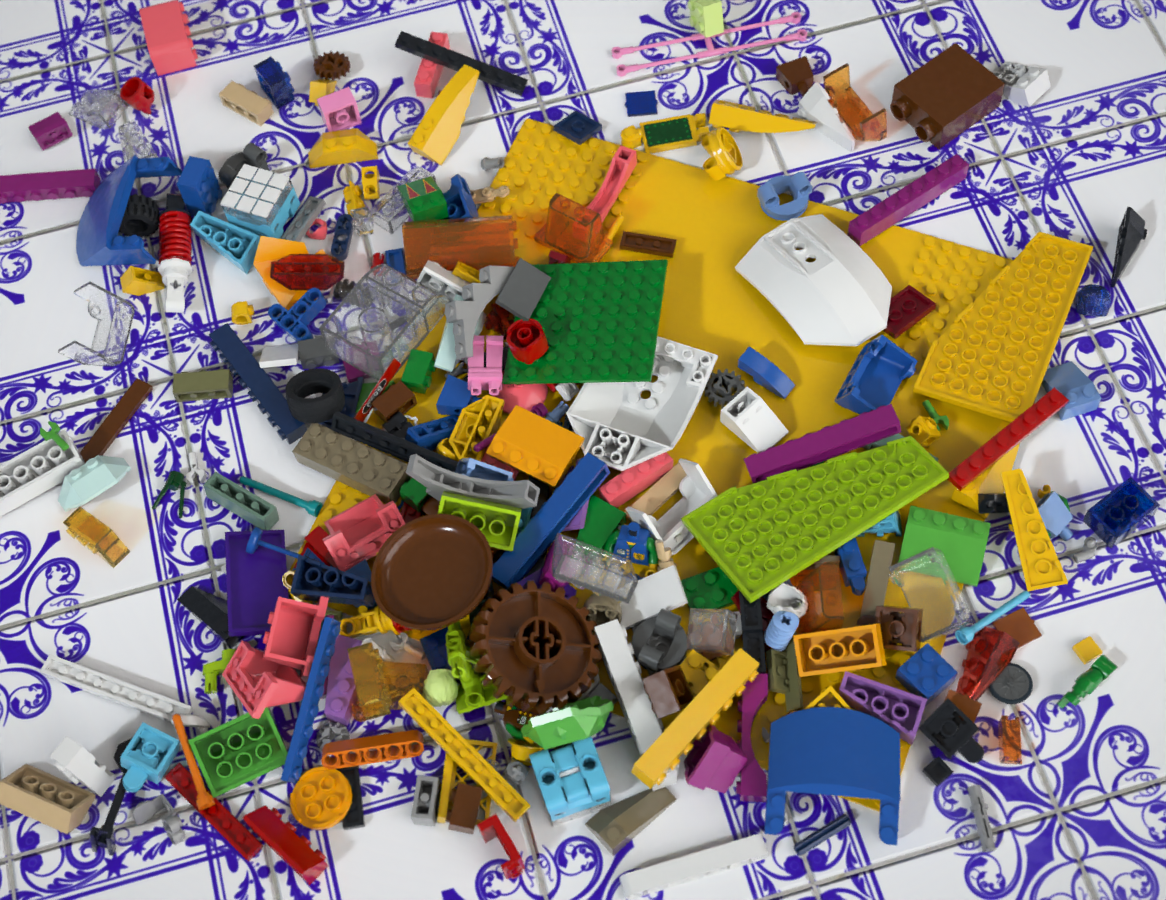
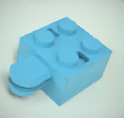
(150, 759)

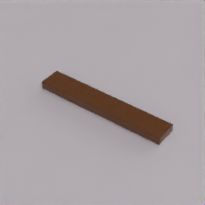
(116, 420)

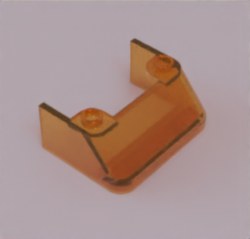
(853, 111)

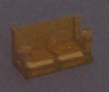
(1009, 741)

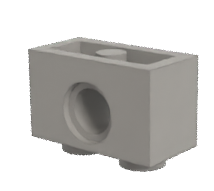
(426, 800)

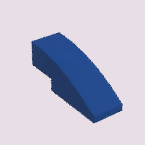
(765, 373)

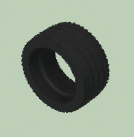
(312, 382)

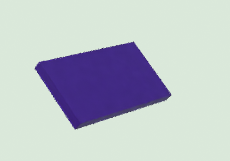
(253, 581)

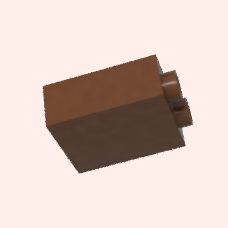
(946, 96)

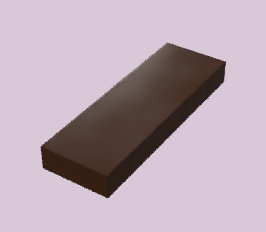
(648, 244)

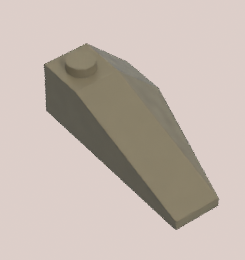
(626, 819)

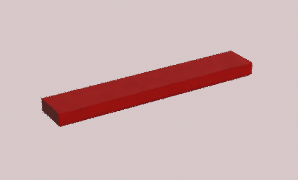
(216, 815)

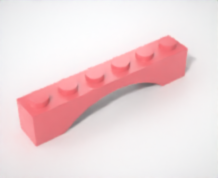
(618, 174)

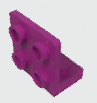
(50, 131)

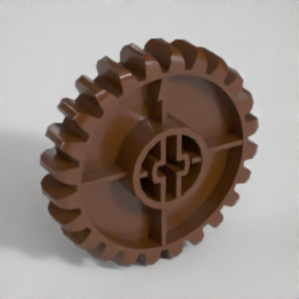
(521, 664)

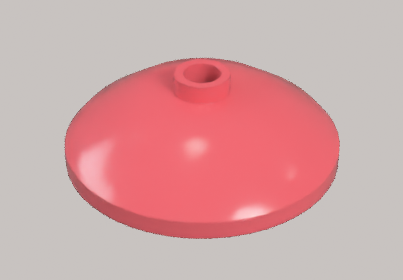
(522, 395)

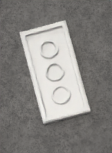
(651, 595)

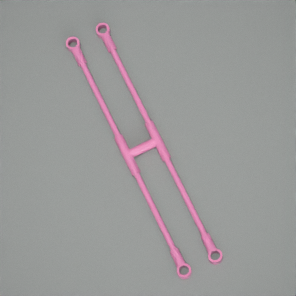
(795, 18)

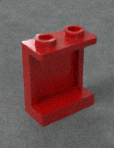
(493, 828)

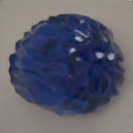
(1093, 301)

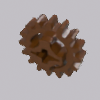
(332, 65)

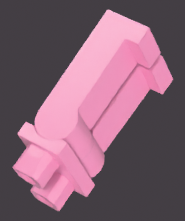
(490, 376)

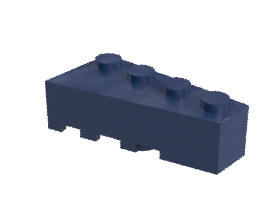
(317, 580)

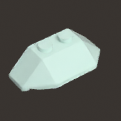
(91, 480)

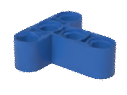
(294, 315)

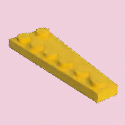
(1035, 549)

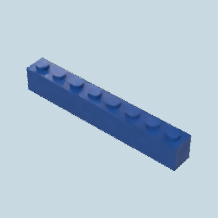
(550, 520)

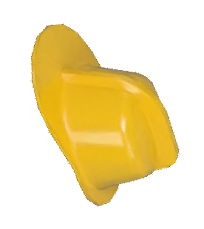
(521, 749)

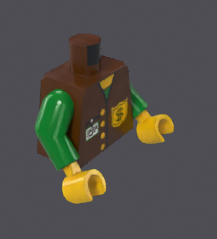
(515, 719)

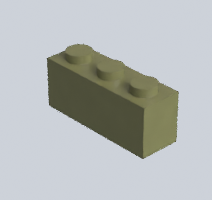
(203, 385)

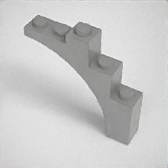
(466, 313)
(437, 479)

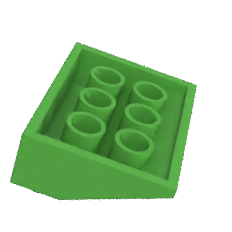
(959, 539)
(239, 751)

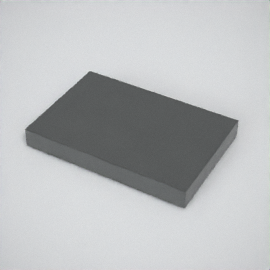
(523, 290)

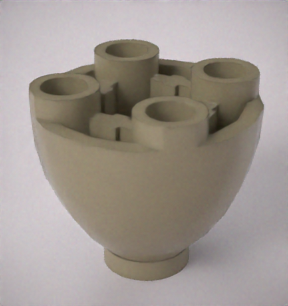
(602, 609)

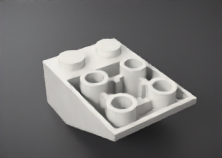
(1023, 82)
(753, 421)

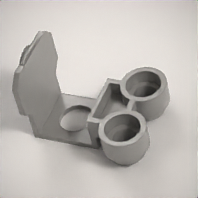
(171, 821)

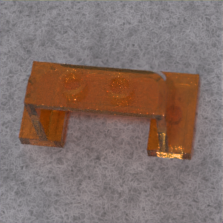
(574, 231)
(823, 596)

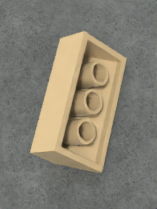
(45, 798)

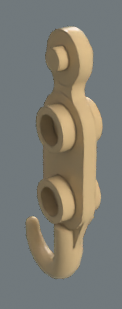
(488, 194)

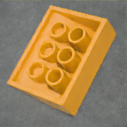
(535, 446)

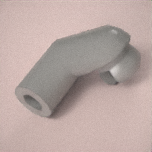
(1088, 551)

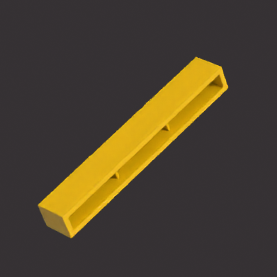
(694, 719)

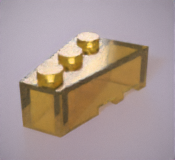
(96, 536)

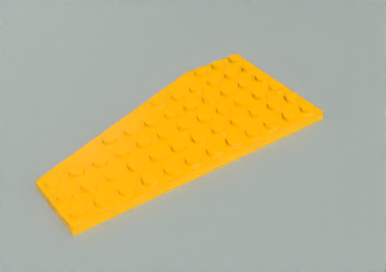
(1007, 336)

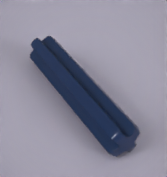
(822, 835)

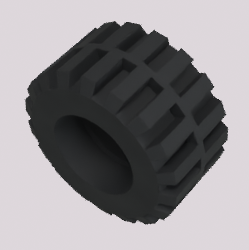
(140, 216)

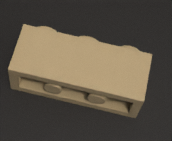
(246, 103)

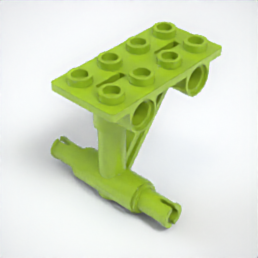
(471, 691)

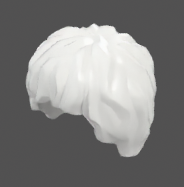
(787, 599)

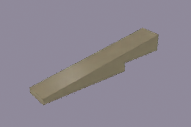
(877, 577)

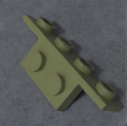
(784, 675)

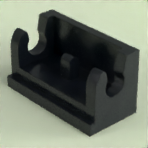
(992, 503)

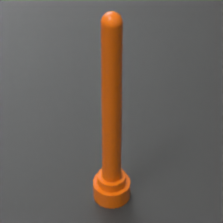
(204, 800)

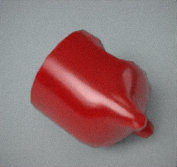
(138, 94)

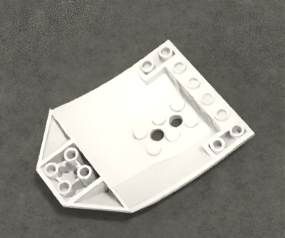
(825, 301)
(630, 429)

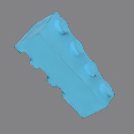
(229, 240)

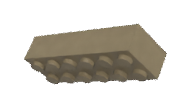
(351, 463)

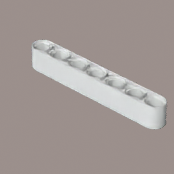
(693, 866)

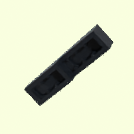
(753, 631)

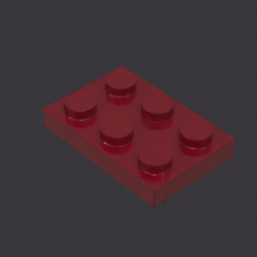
(906, 310)

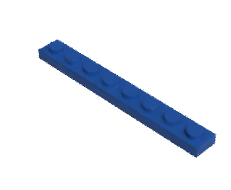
(310, 701)

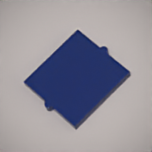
(641, 103)

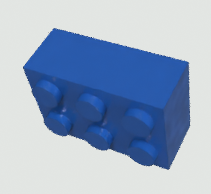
(199, 186)

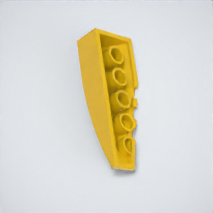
(444, 118)
(745, 118)
(988, 481)

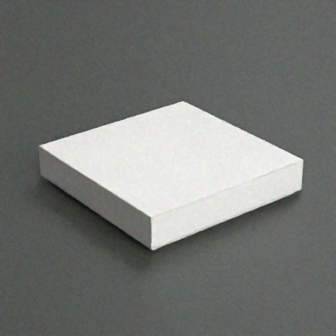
(279, 356)

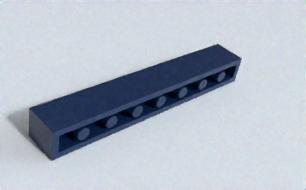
(257, 382)

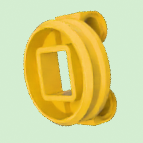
(723, 152)

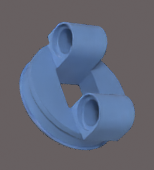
(799, 188)

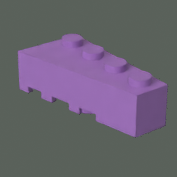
(341, 686)
(886, 703)

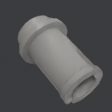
(492, 163)

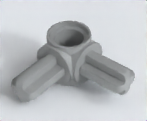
(515, 772)

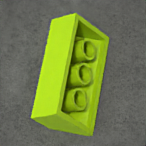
(494, 520)

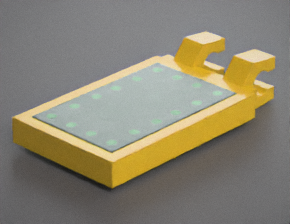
(673, 132)

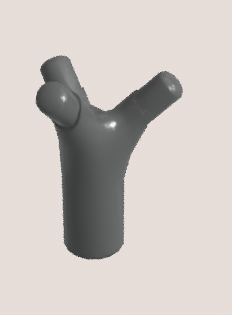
(458, 370)

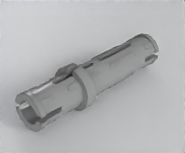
(983, 826)

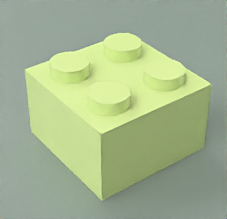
(706, 16)

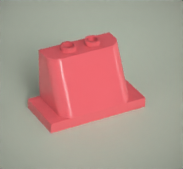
(361, 531)
(294, 633)
(260, 681)

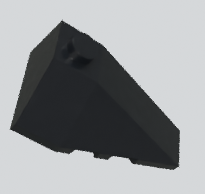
(1129, 238)
(211, 612)

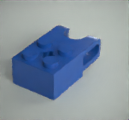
(459, 200)

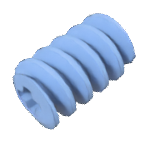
(781, 630)

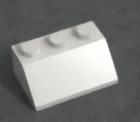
(441, 280)

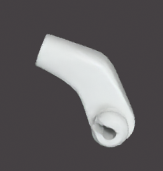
(194, 721)

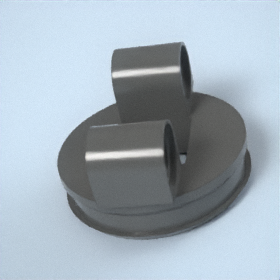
(251, 155)
(666, 625)

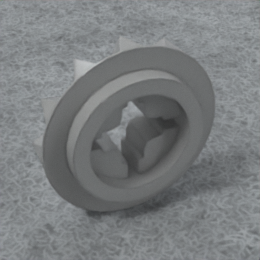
(325, 731)

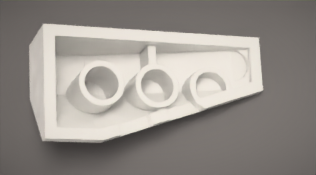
(816, 108)

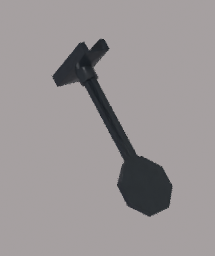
(104, 836)

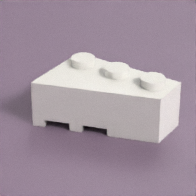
(81, 766)

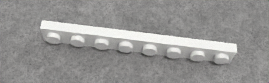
(113, 689)

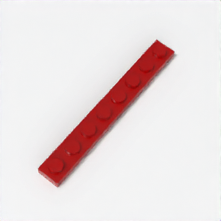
(1007, 439)

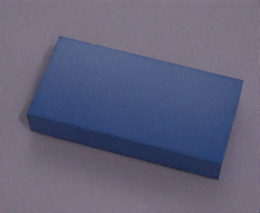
(396, 259)

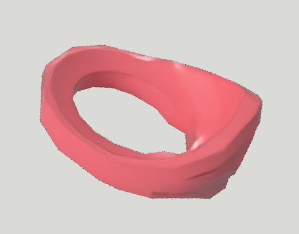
(321, 232)

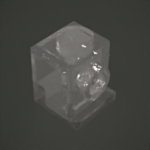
(362, 221)

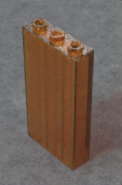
(468, 240)

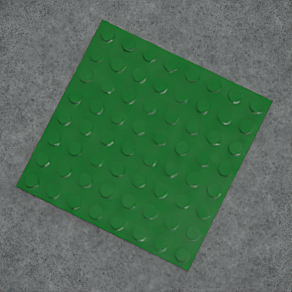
(596, 323)

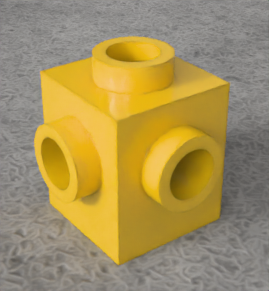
(924, 430)

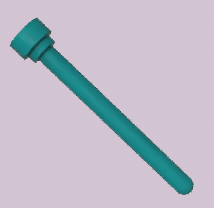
(312, 507)

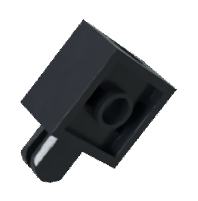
(953, 733)

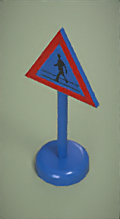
(308, 551)

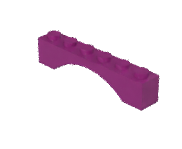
(753, 779)

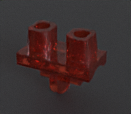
(498, 320)

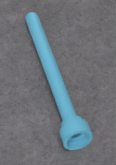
(965, 634)

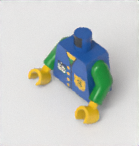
(635, 545)

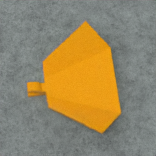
(273, 249)

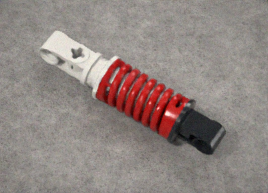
(175, 251)

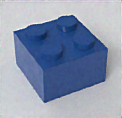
(926, 674)

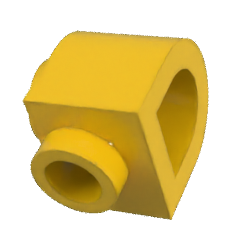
(631, 137)
(242, 313)

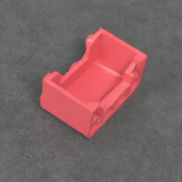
(168, 37)

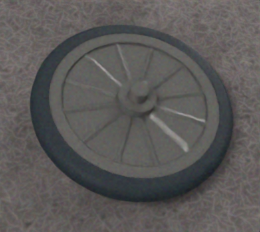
(1012, 685)

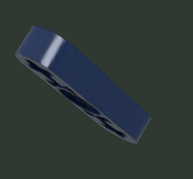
(344, 244)

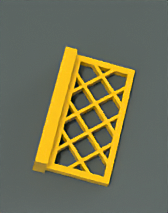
(448, 782)

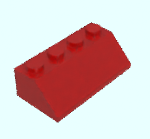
(286, 843)

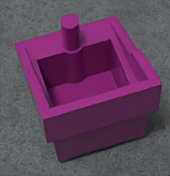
(714, 761)

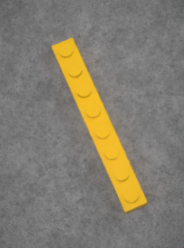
(464, 755)

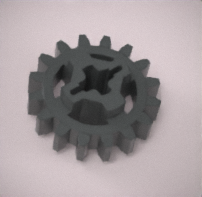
(723, 395)

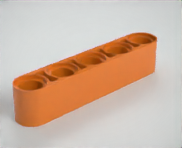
(365, 756)

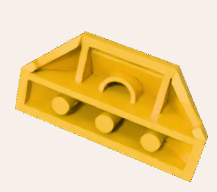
(342, 148)
(474, 425)

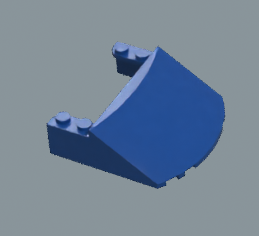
(101, 219)
(834, 755)

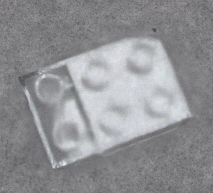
(382, 320)

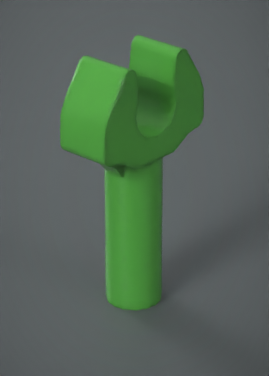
(933, 414)
(53, 434)

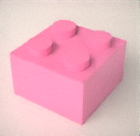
(339, 110)

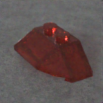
(307, 271)

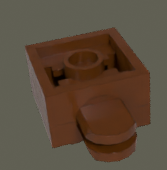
(897, 626)

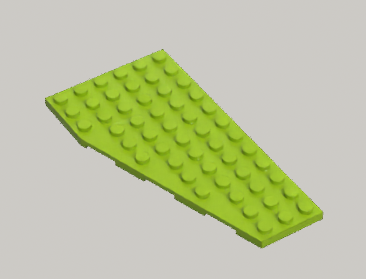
(799, 516)

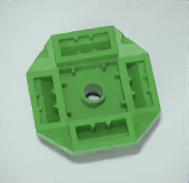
(570, 723)

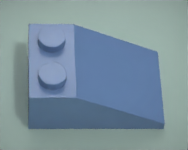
(1075, 387)

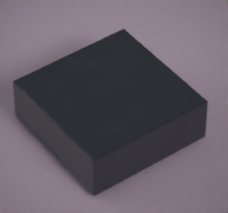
(937, 771)

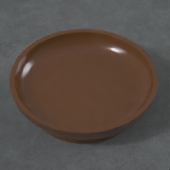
(432, 572)

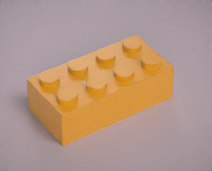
(839, 650)

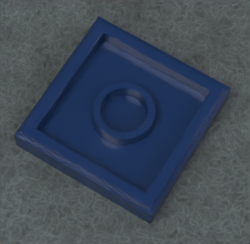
(577, 127)

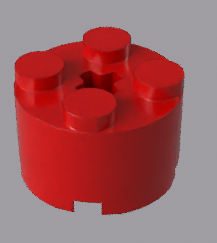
(527, 340)

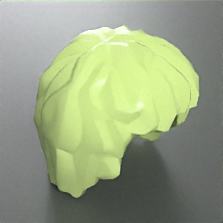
(440, 687)

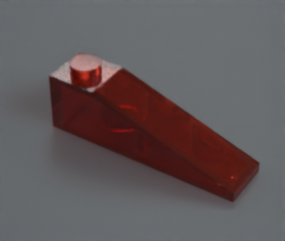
(985, 660)

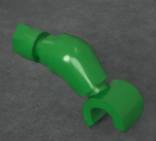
(1088, 681)

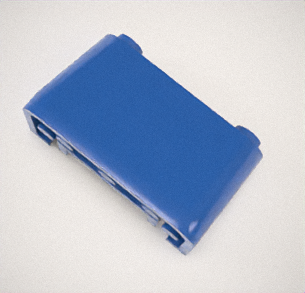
(875, 376)

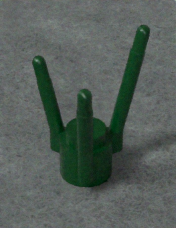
(173, 482)

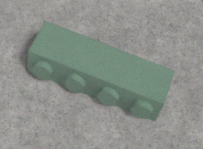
(241, 502)

